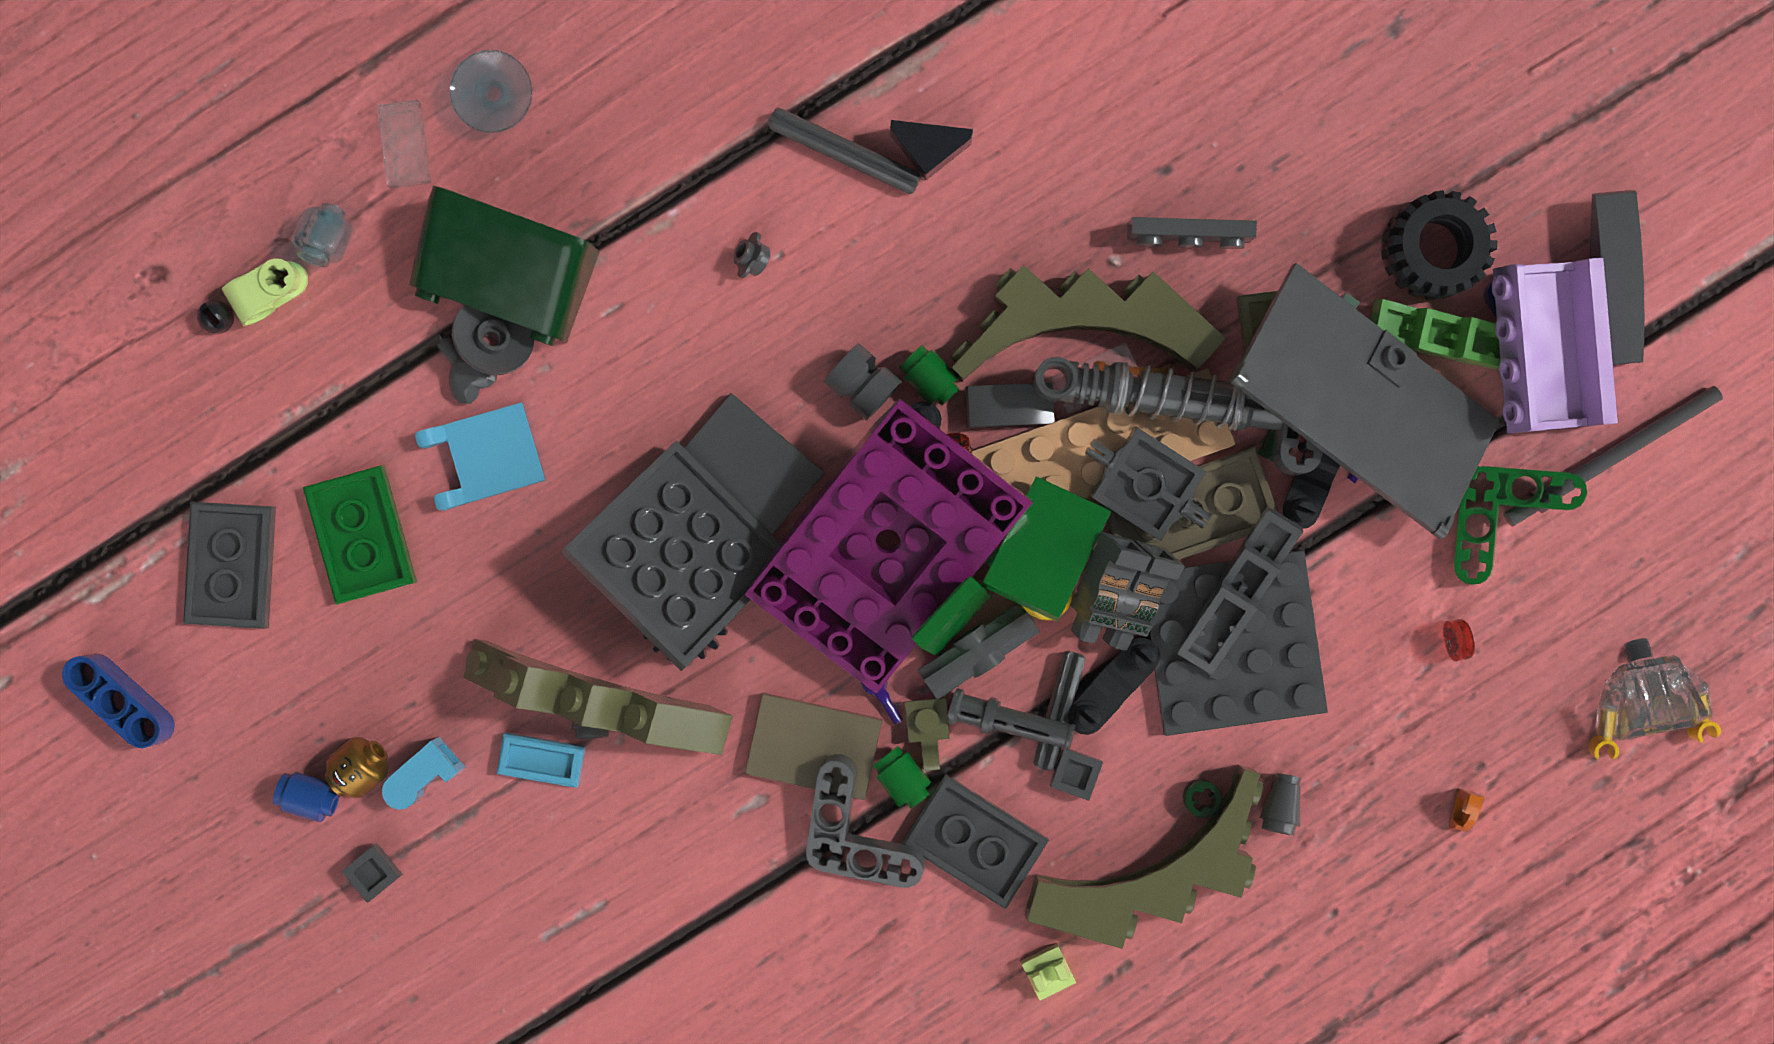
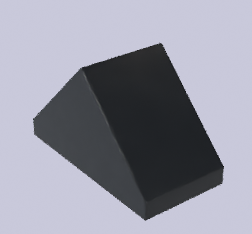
(929, 145)

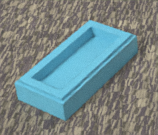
(541, 759)

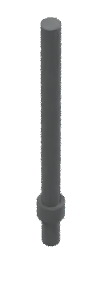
(1622, 450)

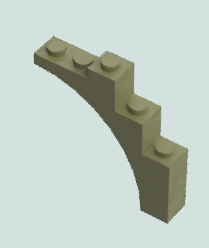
(1149, 314)
(596, 702)
(1210, 859)

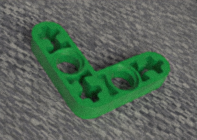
(1502, 495)

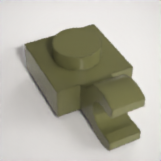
(926, 724)

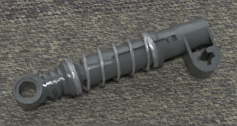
(1175, 397)

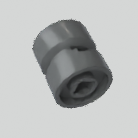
(862, 381)

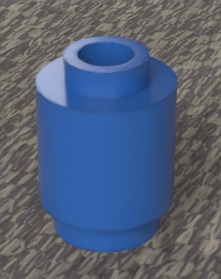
(305, 796)

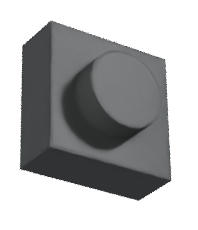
(1076, 773)
(372, 872)

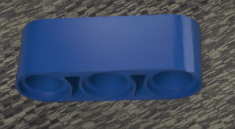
(99, 698)

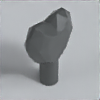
(463, 379)

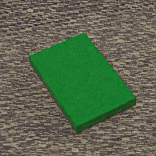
(359, 534)
(1047, 549)
(951, 616)

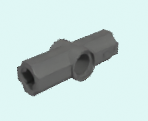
(978, 650)

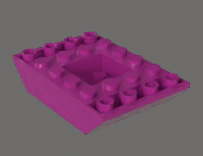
(868, 601)

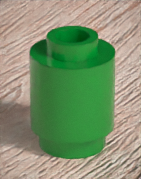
(930, 376)
(902, 778)

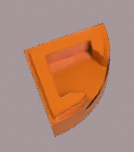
(1465, 810)

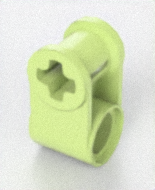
(259, 291)

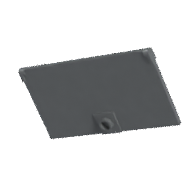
(1365, 400)

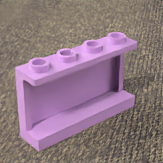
(1554, 345)

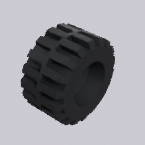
(1470, 234)

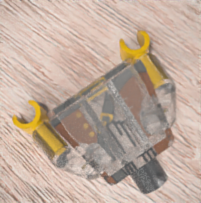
(1651, 699)

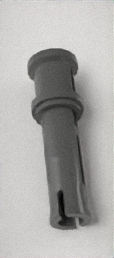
(992, 716)

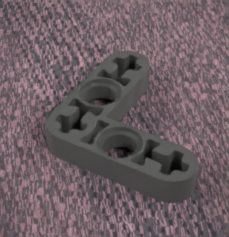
(837, 834)

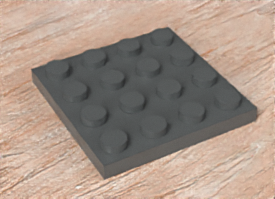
(674, 554)
(1267, 671)

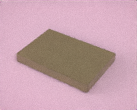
(798, 736)

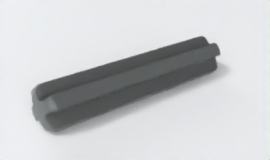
(1060, 704)

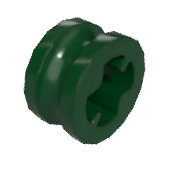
(1204, 811)

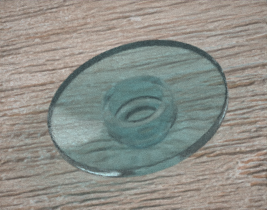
(477, 77)

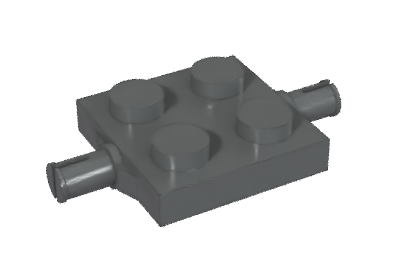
(1148, 483)

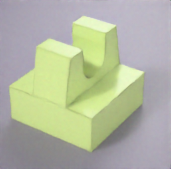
(1048, 971)

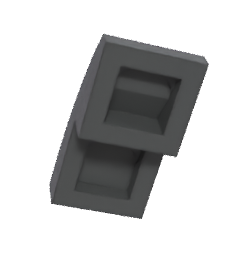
(1006, 406)

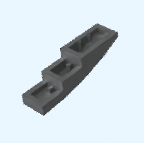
(1618, 240)
(1240, 590)

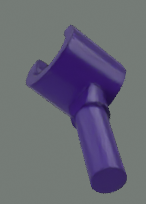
(884, 698)

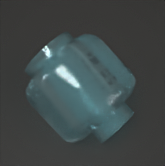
(322, 235)

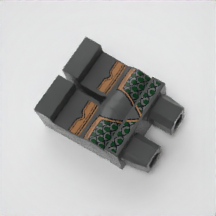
(1122, 590)

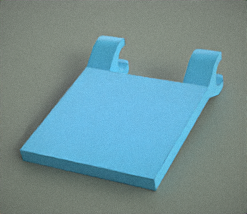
(489, 453)

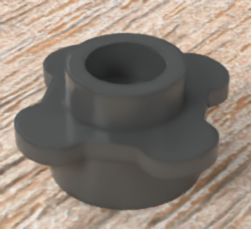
(751, 256)

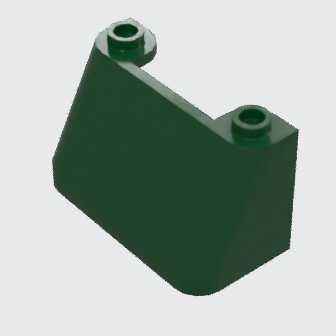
(502, 265)

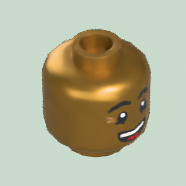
(356, 767)

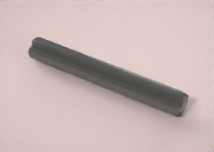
(844, 150)

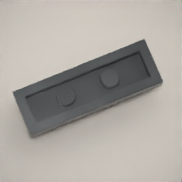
(1191, 232)

